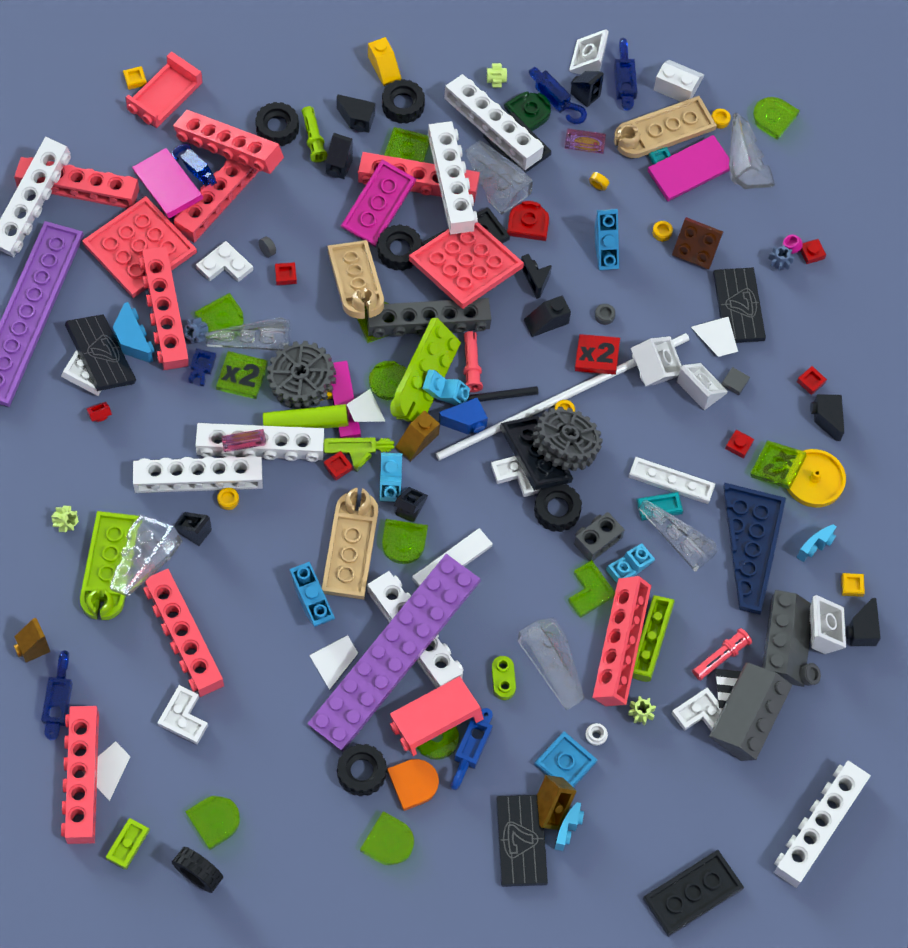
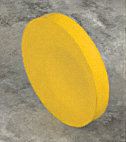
(818, 480)

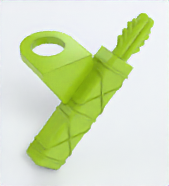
(359, 448)

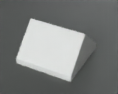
(589, 53)
(700, 385)

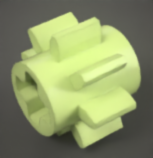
(496, 75)
(64, 518)
(637, 714)

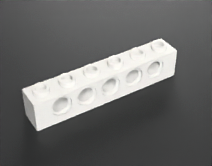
(493, 122)
(28, 186)
(457, 220)
(291, 436)
(187, 481)
(388, 585)
(793, 871)

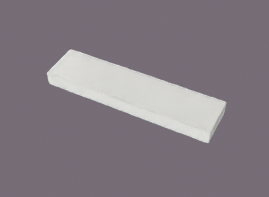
(671, 480)
(463, 552)

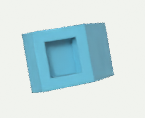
(446, 390)
(390, 476)

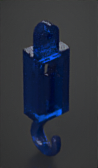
(625, 73)
(556, 94)
(195, 164)
(57, 694)

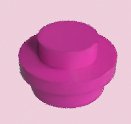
(793, 242)

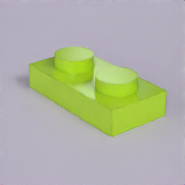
(127, 843)

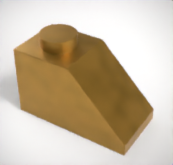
(418, 436)
(31, 641)
(554, 801)

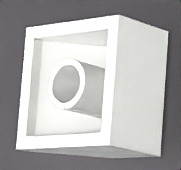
(677, 81)
(656, 360)
(827, 625)

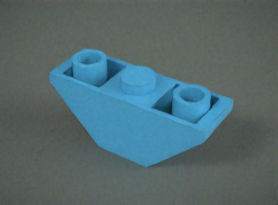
(607, 239)
(132, 335)
(311, 594)

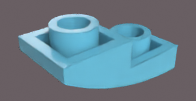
(817, 541)
(631, 564)
(570, 822)

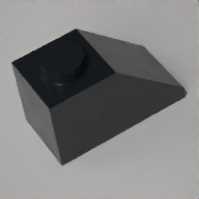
(587, 87)
(356, 112)
(339, 156)
(548, 316)
(829, 414)
(864, 626)

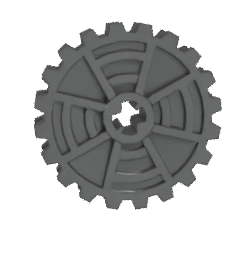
(301, 374)
(567, 438)

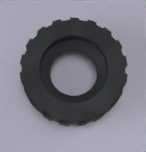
(403, 87)
(277, 110)
(398, 233)
(553, 522)
(367, 753)
(197, 869)

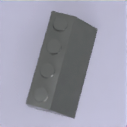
(787, 636)
(750, 712)

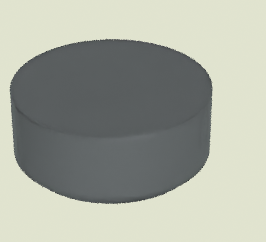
(267, 246)
(605, 314)
(810, 674)

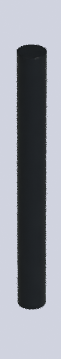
(505, 394)

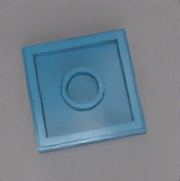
(566, 760)

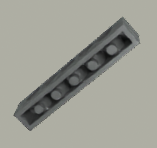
(431, 309)

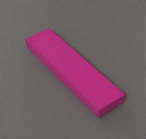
(343, 395)

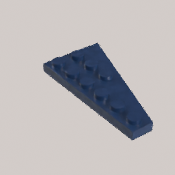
(753, 532)

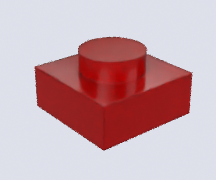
(812, 251)
(285, 273)
(811, 380)
(99, 412)
(739, 444)
(338, 465)

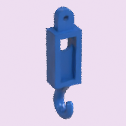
(471, 748)

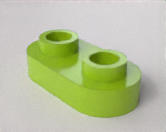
(503, 676)

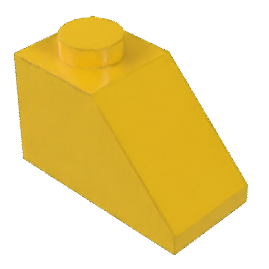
(383, 61)

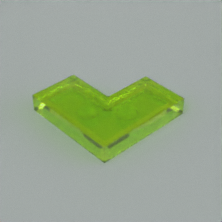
(595, 591)

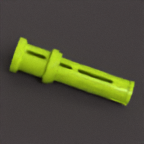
(315, 141)

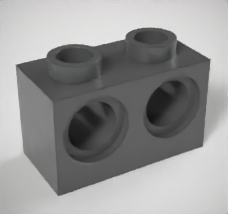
(602, 539)

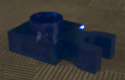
(201, 363)

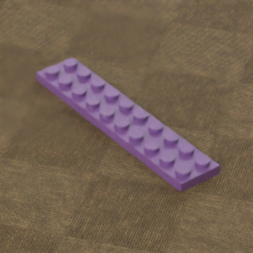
(33, 302)
(394, 652)

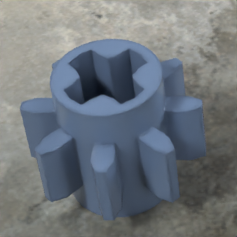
(781, 257)
(195, 330)

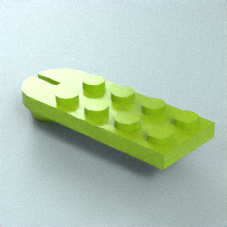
(433, 353)
(104, 556)

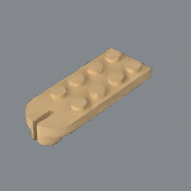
(664, 128)
(356, 279)
(351, 546)

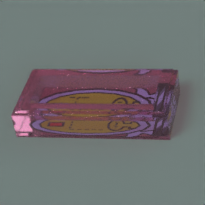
(585, 141)
(243, 440)

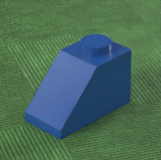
(465, 417)

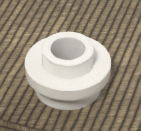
(599, 729)

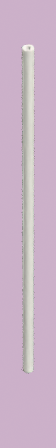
(545, 405)

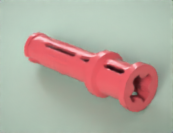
(472, 369)
(728, 646)

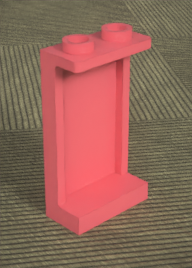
(165, 91)
(434, 714)

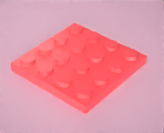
(122, 239)
(466, 263)

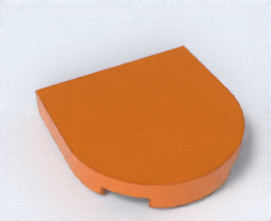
(414, 782)

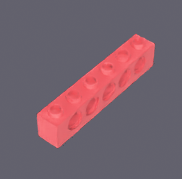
(228, 141)
(425, 171)
(86, 188)
(192, 227)
(158, 259)
(622, 641)
(211, 678)
(83, 831)

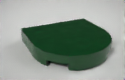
(530, 108)

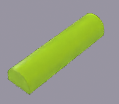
(313, 417)
(652, 637)

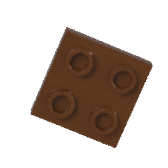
(697, 243)

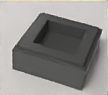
(735, 381)

